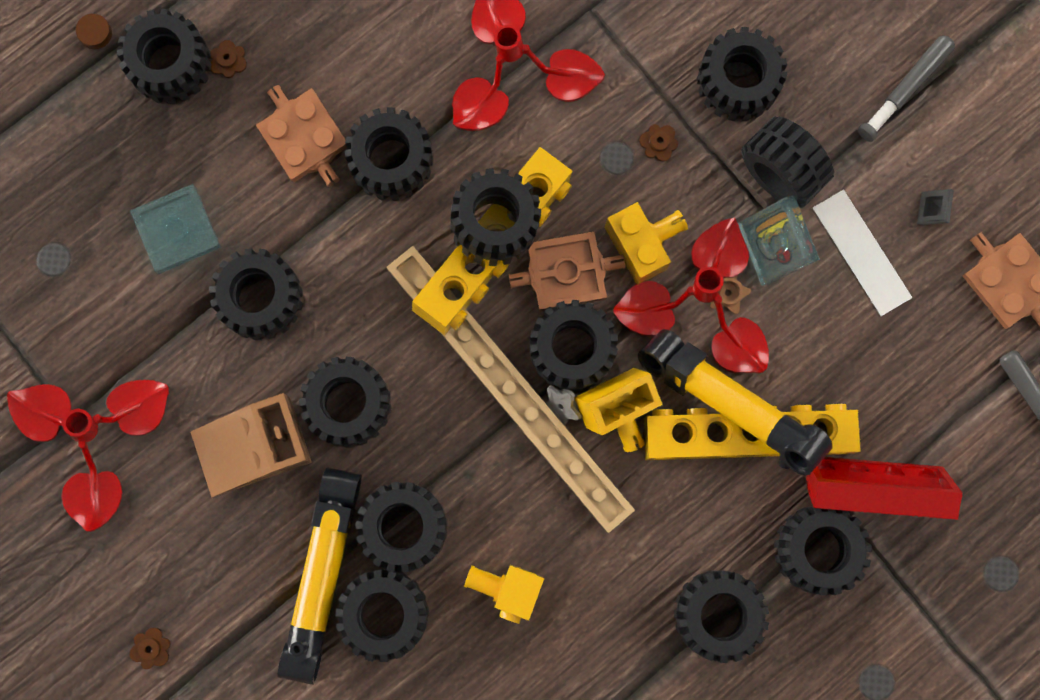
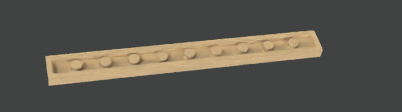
(522, 403)

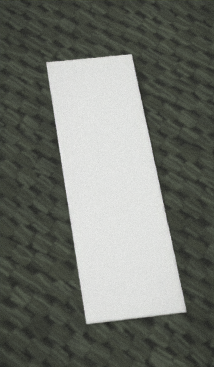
(862, 252)

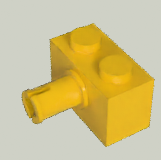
(642, 240)
(618, 404)
(513, 592)

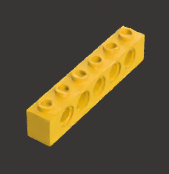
(431, 304)
(660, 445)

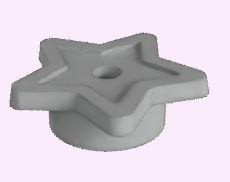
(563, 404)

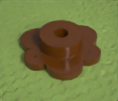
(228, 67)
(661, 150)
(159, 645)

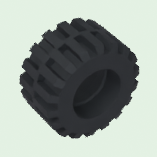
(153, 33)
(747, 49)
(384, 128)
(787, 161)
(499, 190)
(241, 271)
(573, 316)
(324, 381)
(371, 519)
(851, 550)
(351, 615)
(750, 623)

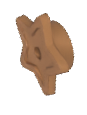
(737, 293)

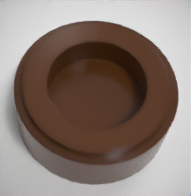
(94, 31)

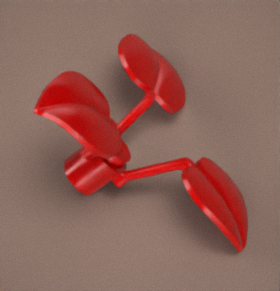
(499, 22)
(718, 255)
(44, 408)

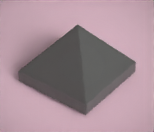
(935, 207)

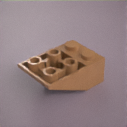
(251, 445)

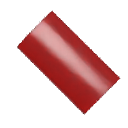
(884, 488)

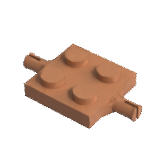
(302, 135)
(567, 270)
(1007, 279)

